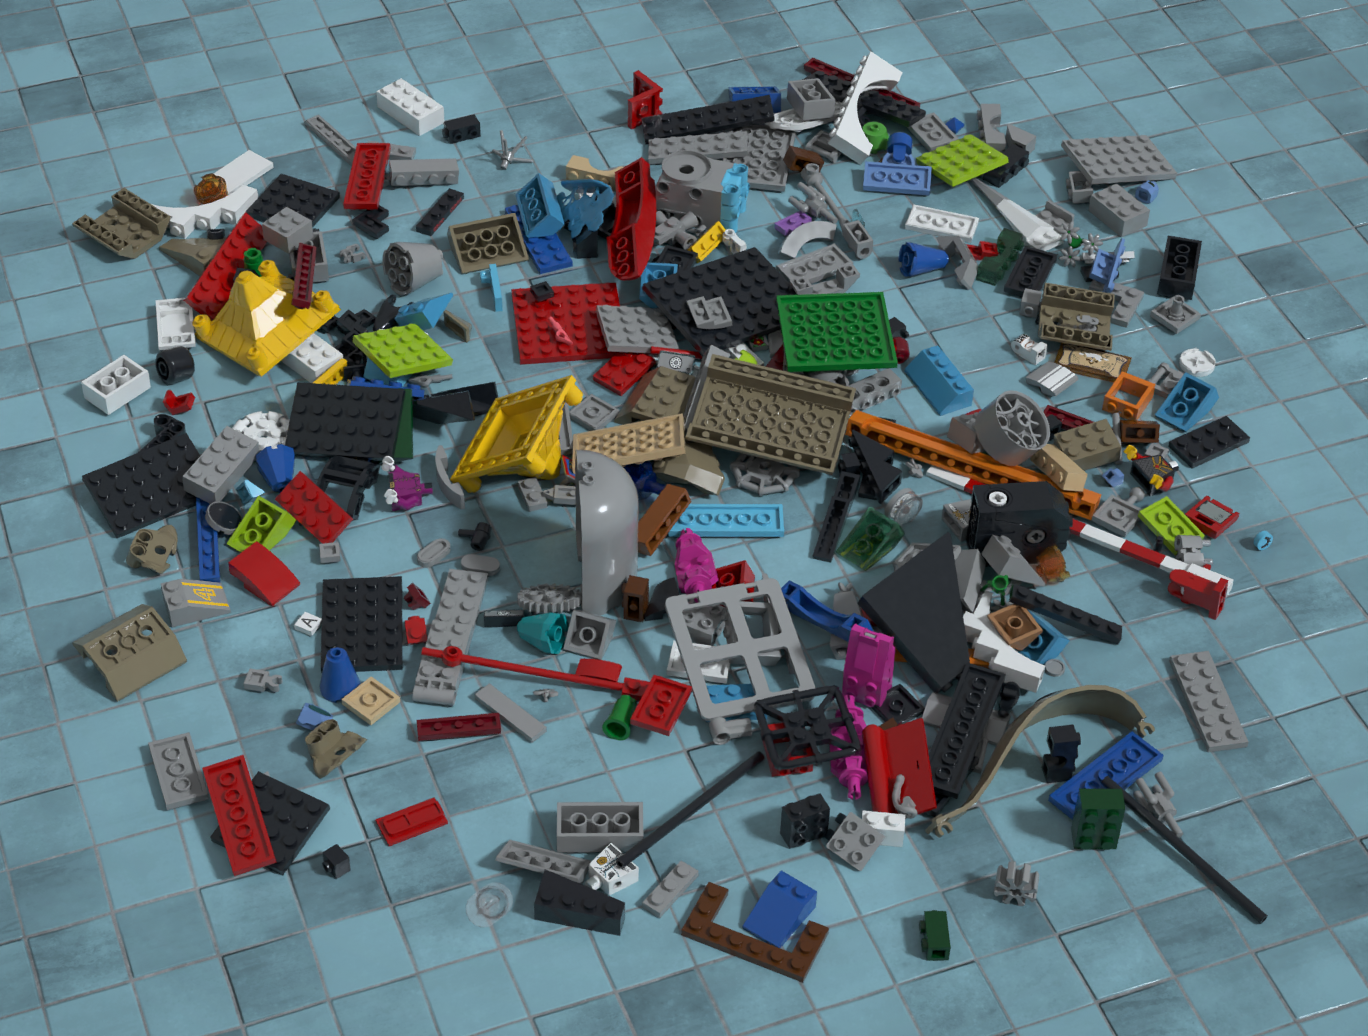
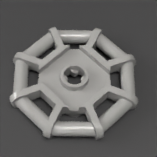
(755, 473)

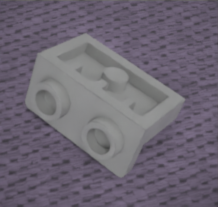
(1055, 215)

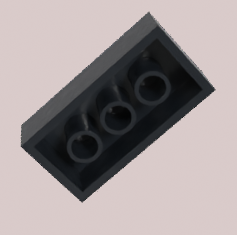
(1179, 267)

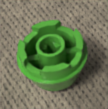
(876, 135)

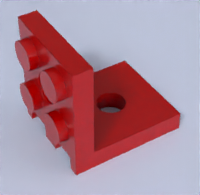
(646, 95)

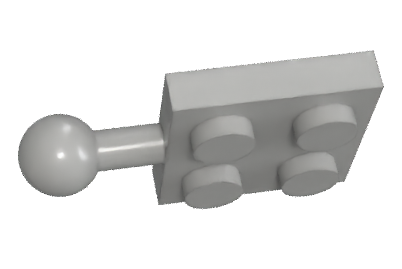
(1118, 514)

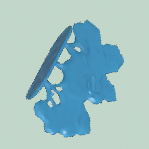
(585, 209)

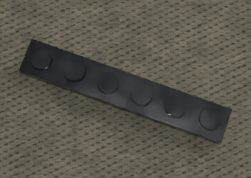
(1065, 613)

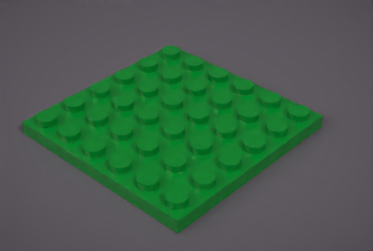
(836, 332)

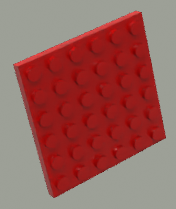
(576, 313)

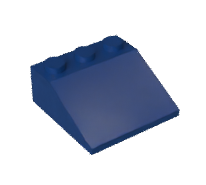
(741, 93)

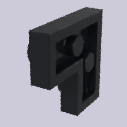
(371, 223)

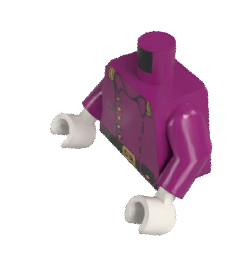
(405, 487)

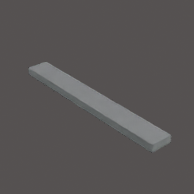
(335, 141)

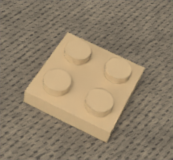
(370, 700)

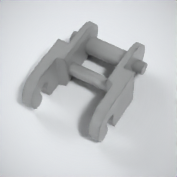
(349, 256)
(1088, 323)

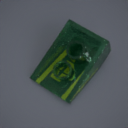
(870, 539)

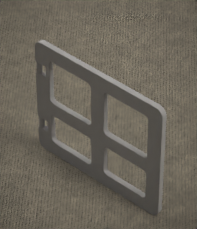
(745, 647)

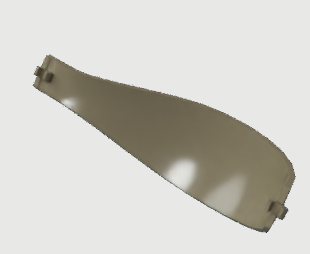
(1084, 699)

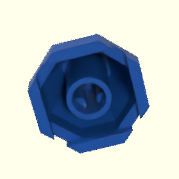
(276, 466)

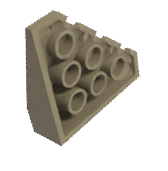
(192, 252)

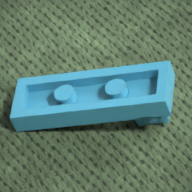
(491, 276)

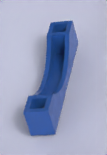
(810, 609)

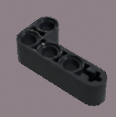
(165, 429)

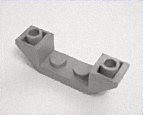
(967, 271)
(844, 280)

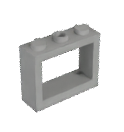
(769, 628)

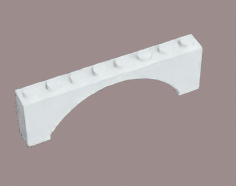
(847, 134)

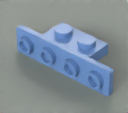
(1105, 266)

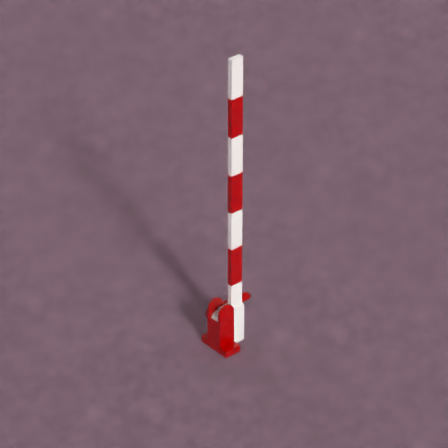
(1188, 582)

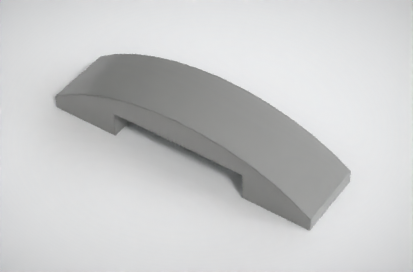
(451, 491)

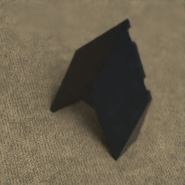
(455, 404)

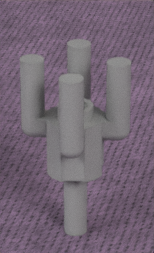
(813, 204)
(1159, 802)

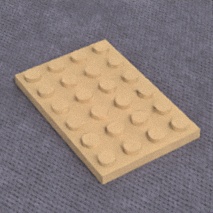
(635, 441)

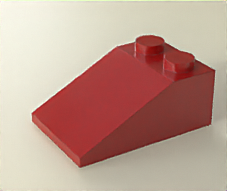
(735, 574)

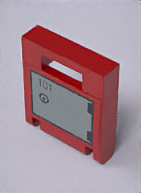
(1213, 512)

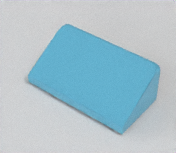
(248, 492)

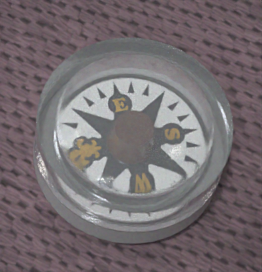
(904, 507)

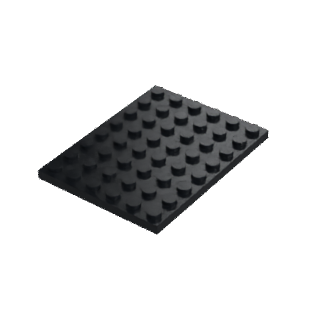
(748, 291)

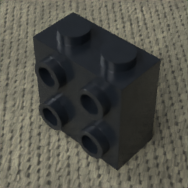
(804, 820)

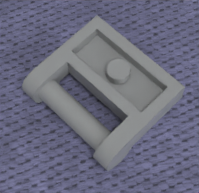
(822, 140)
(1170, 381)

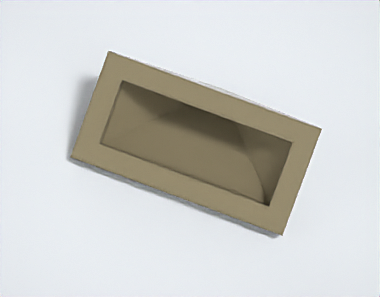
(457, 325)

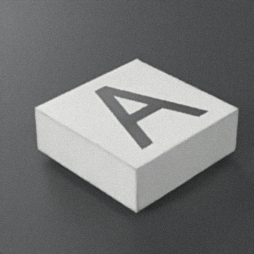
(308, 624)

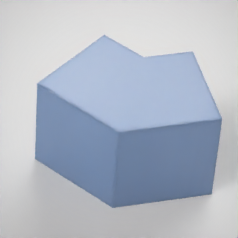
(1114, 477)

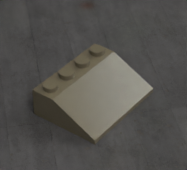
(487, 242)

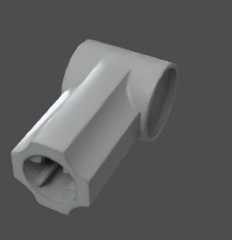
(724, 730)

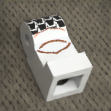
(1029, 349)

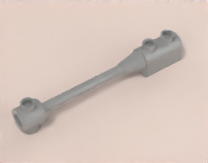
(853, 232)

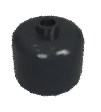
(174, 365)

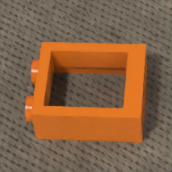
(1131, 385)

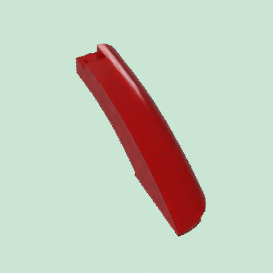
(634, 221)

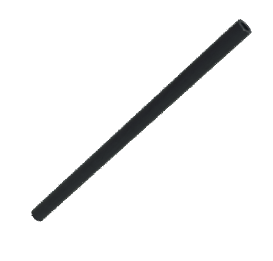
(689, 810)
(1188, 853)

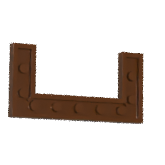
(703, 930)

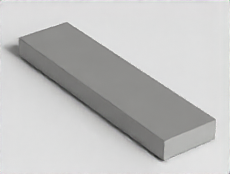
(510, 713)

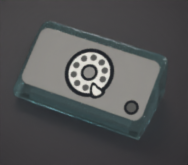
(677, 361)

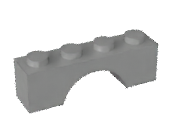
(988, 119)

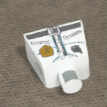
(607, 875)

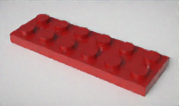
(367, 176)
(239, 815)

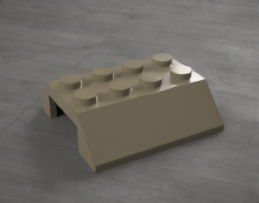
(657, 395)

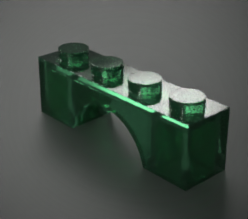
(993, 268)

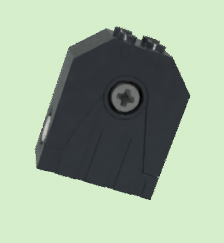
(1025, 512)

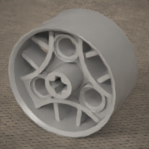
(1012, 428)

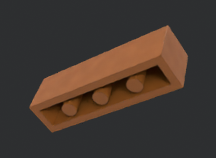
(661, 518)

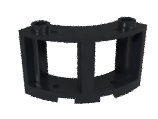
(350, 473)

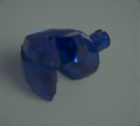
(644, 479)

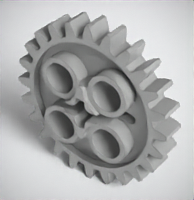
(549, 598)

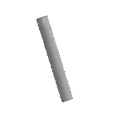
(1116, 429)

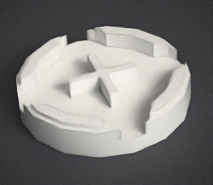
(1197, 362)

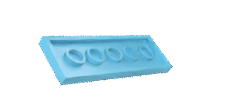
(731, 520)

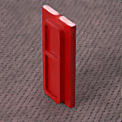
(411, 821)

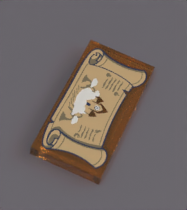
(1092, 362)

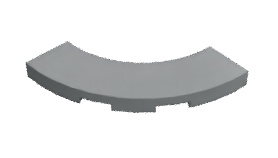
(804, 233)

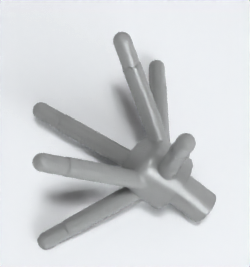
(508, 156)

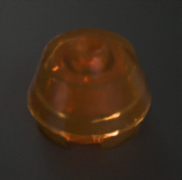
(210, 189)
(1052, 565)

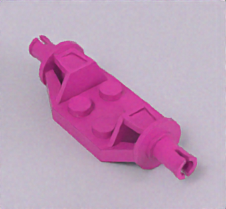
(694, 564)
(850, 770)

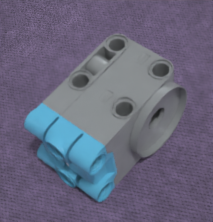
(704, 186)

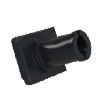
(355, 370)

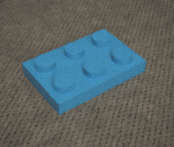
(732, 692)

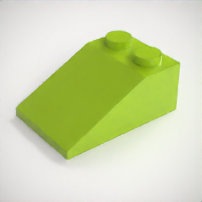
(263, 524)

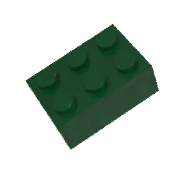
(1097, 819)

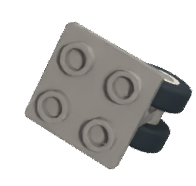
(853, 840)

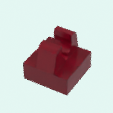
(417, 597)

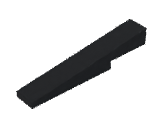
(836, 516)

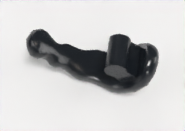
(1009, 697)

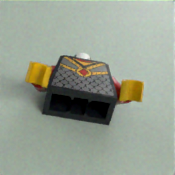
(1151, 472)

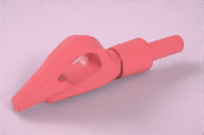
(560, 335)

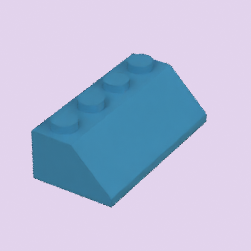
(539, 208)
(940, 381)

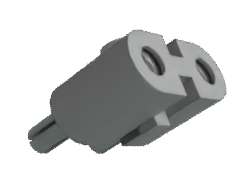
(1189, 549)

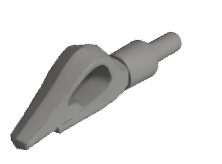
(425, 381)

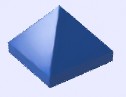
(954, 125)

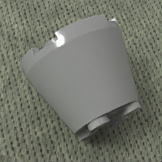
(411, 265)

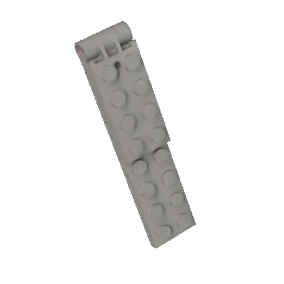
(452, 627)

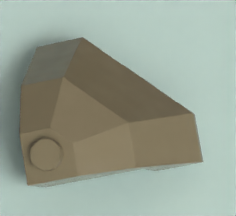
(695, 467)

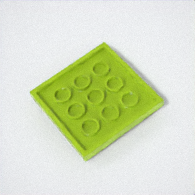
(962, 160)
(402, 350)

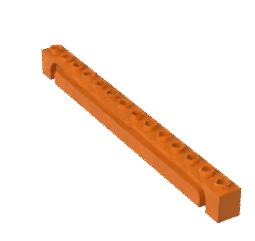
(960, 461)

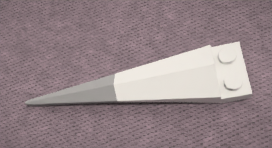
(1035, 231)

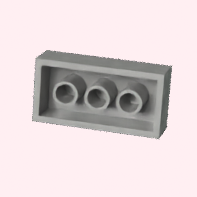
(221, 465)
(597, 824)

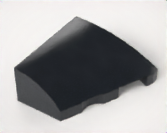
(349, 349)
(657, 602)

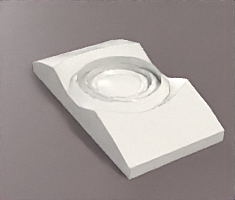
(174, 324)

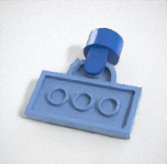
(897, 170)

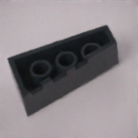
(577, 905)

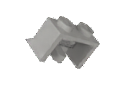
(1078, 188)

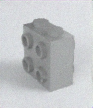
(704, 623)

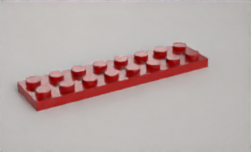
(215, 283)

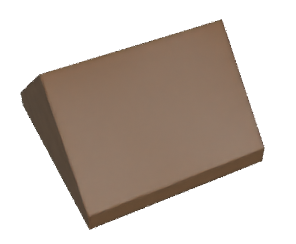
(1015, 626)

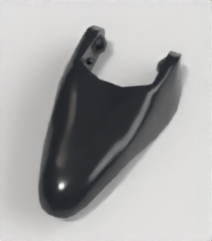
(387, 314)

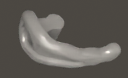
(907, 806)

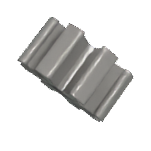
(1016, 883)

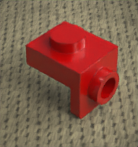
(178, 404)
(415, 630)

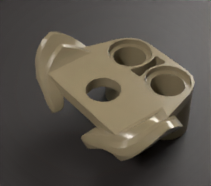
(143, 548)
(326, 741)

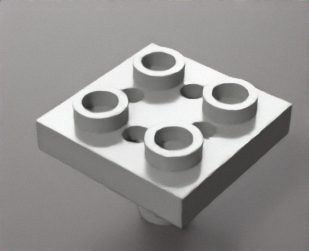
(1173, 311)

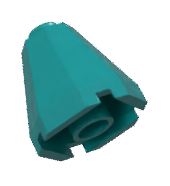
(544, 631)

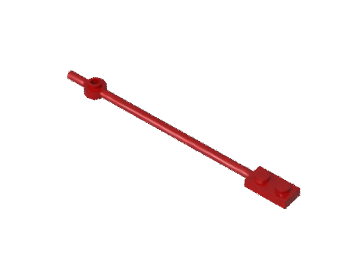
(453, 656)

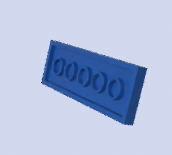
(545, 251)
(1122, 763)

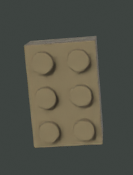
(1089, 444)

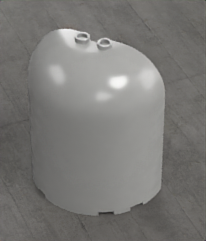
(604, 529)

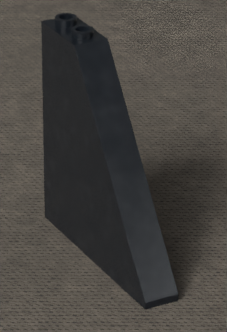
(924, 614)

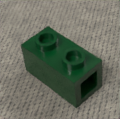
(936, 935)

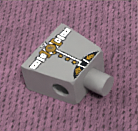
(956, 517)

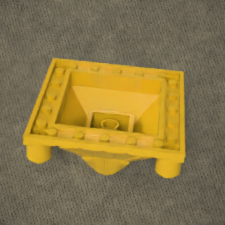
(260, 323)
(519, 435)

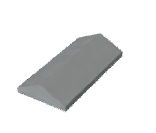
(937, 708)
(539, 859)

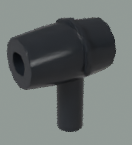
(479, 536)

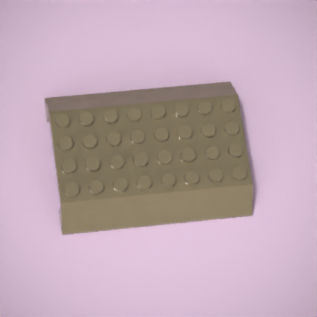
(772, 414)

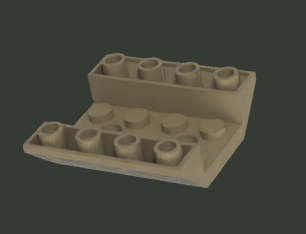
(132, 221)
(1064, 304)
(138, 657)

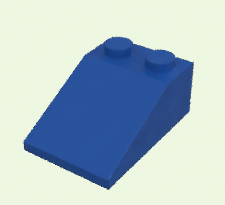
(781, 910)

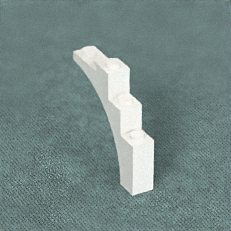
(210, 215)
(994, 650)

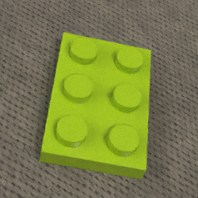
(1168, 521)

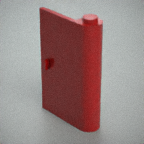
(896, 753)

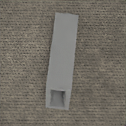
(970, 571)
(845, 604)

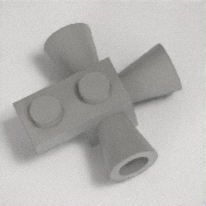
(673, 230)

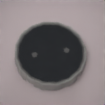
(223, 517)

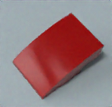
(263, 574)

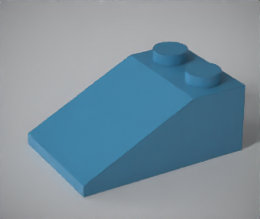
(424, 312)
(1188, 402)

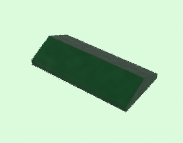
(404, 443)

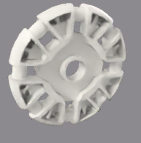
(264, 425)

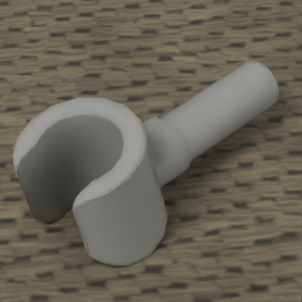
(698, 232)

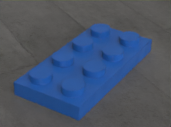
(360, 381)

